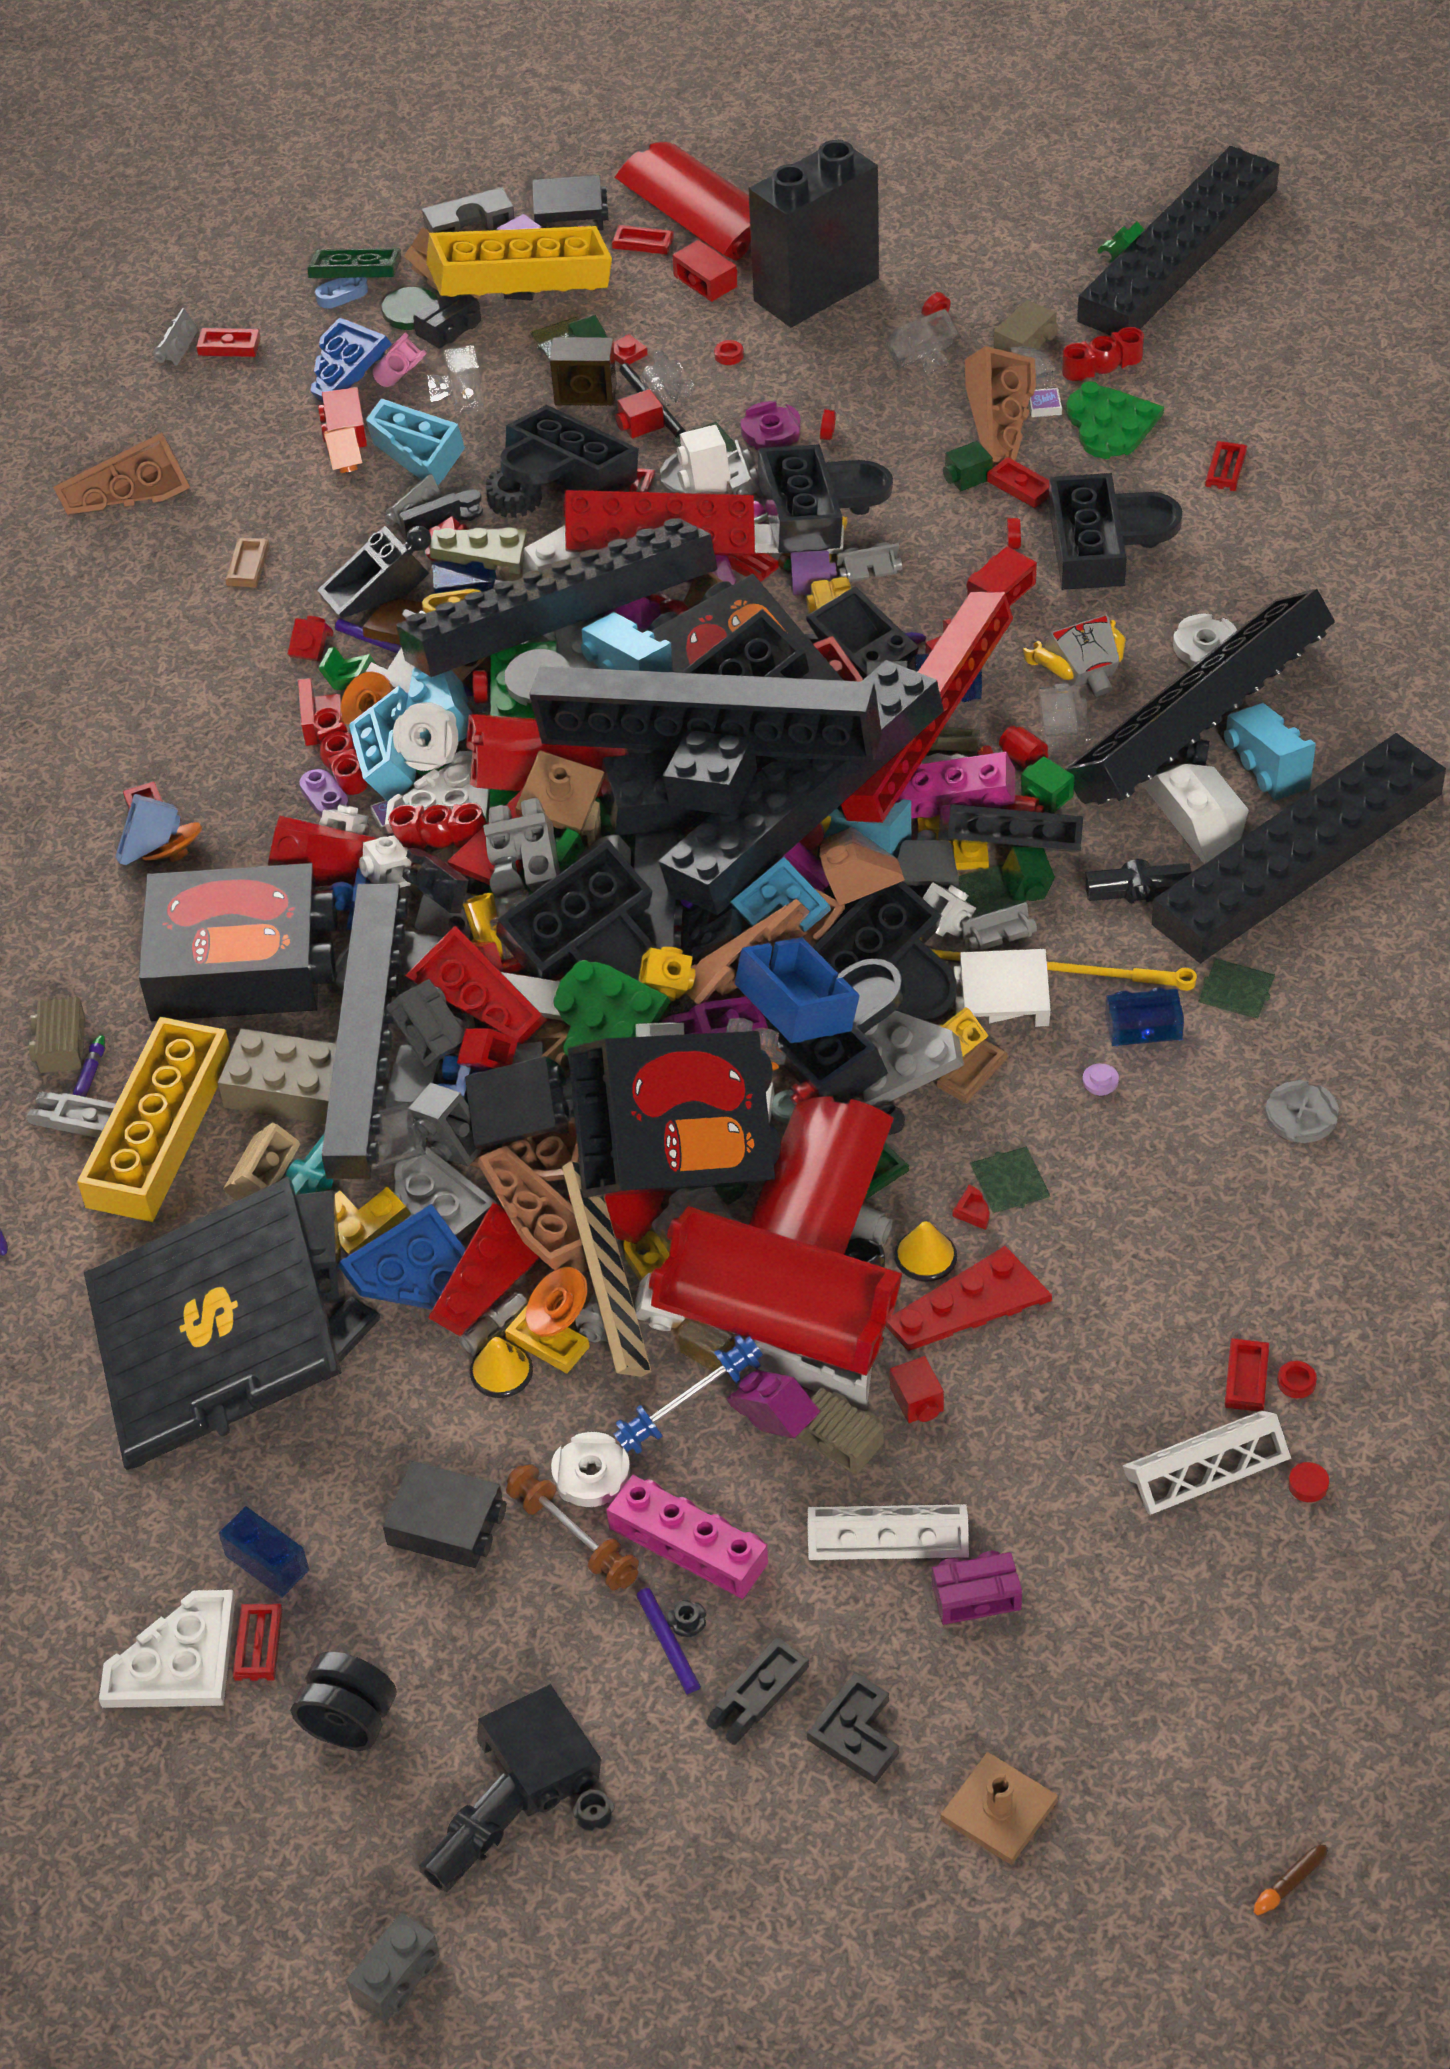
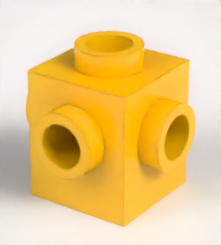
(667, 971)

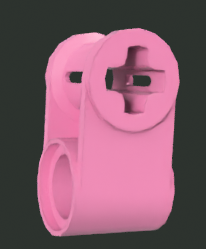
(397, 362)

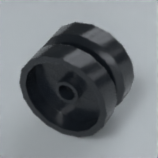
(343, 1701)

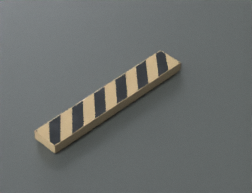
(607, 1277)

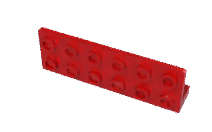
(605, 516)

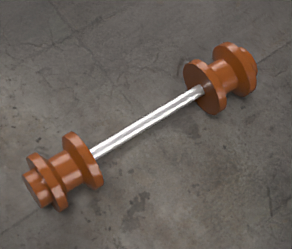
(605, 1558)

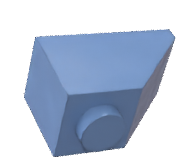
(146, 828)

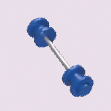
(643, 1426)

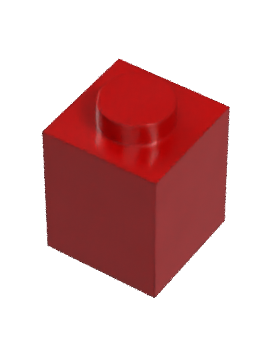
(640, 414)
(486, 1049)
(917, 1390)

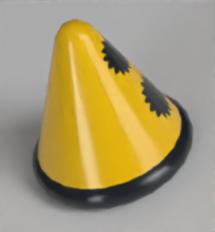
(925, 1253)
(501, 1369)

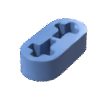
(340, 291)

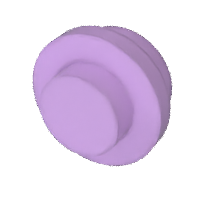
(1100, 1079)

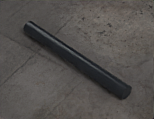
(634, 379)

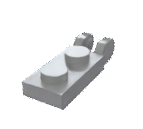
(71, 1113)

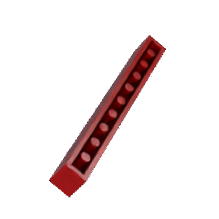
(955, 666)

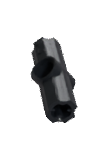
(1134, 881)
(472, 1834)

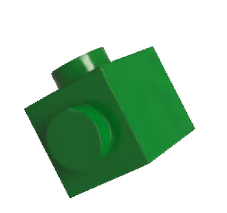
(1048, 783)

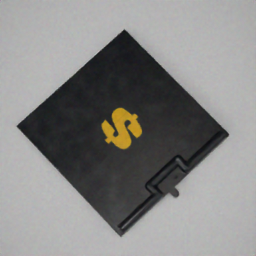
(210, 1324)

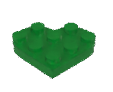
(1110, 419)
(605, 1003)

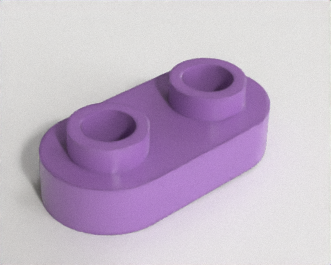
(322, 791)

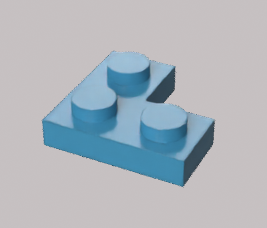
(775, 890)

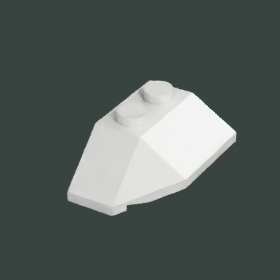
(1199, 807)

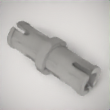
(493, 1324)

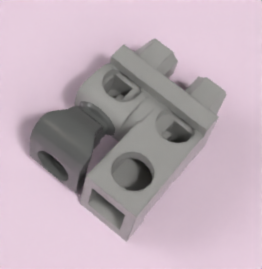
(521, 838)

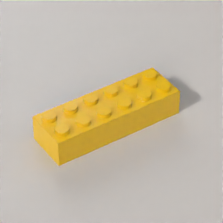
(518, 260)
(155, 1119)

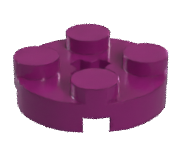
(784, 423)

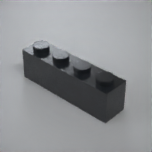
(1010, 828)

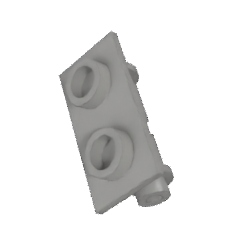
(176, 339)
(742, 473)
(422, 493)
(880, 557)
(990, 928)

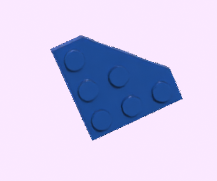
(346, 356)
(407, 1261)

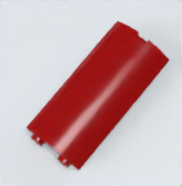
(691, 196)
(509, 746)
(823, 1172)
(775, 1289)

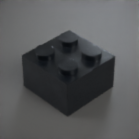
(710, 772)

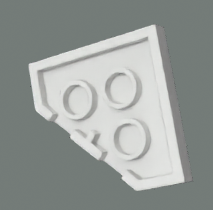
(444, 788)
(176, 1657)

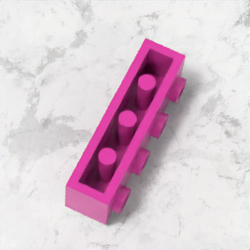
(963, 781)
(688, 1536)

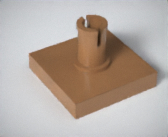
(563, 789)
(999, 1808)

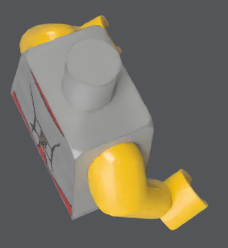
(1082, 653)

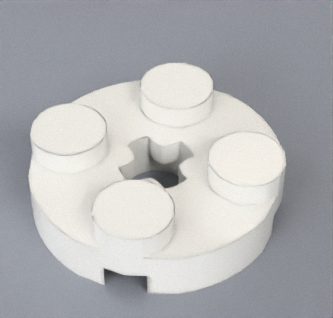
(1196, 627)
(443, 736)
(590, 1489)

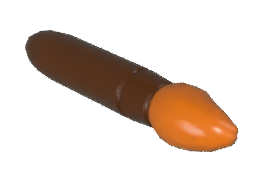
(1290, 1879)

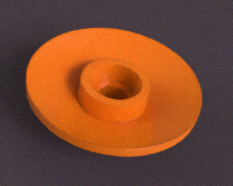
(363, 693)
(177, 844)
(556, 1301)

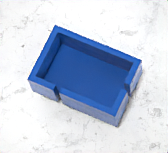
(798, 990)

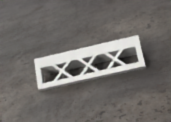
(1202, 1447)
(888, 1532)

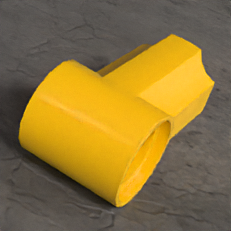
(480, 912)

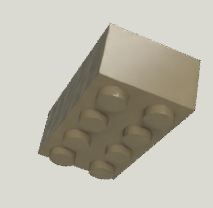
(278, 1076)

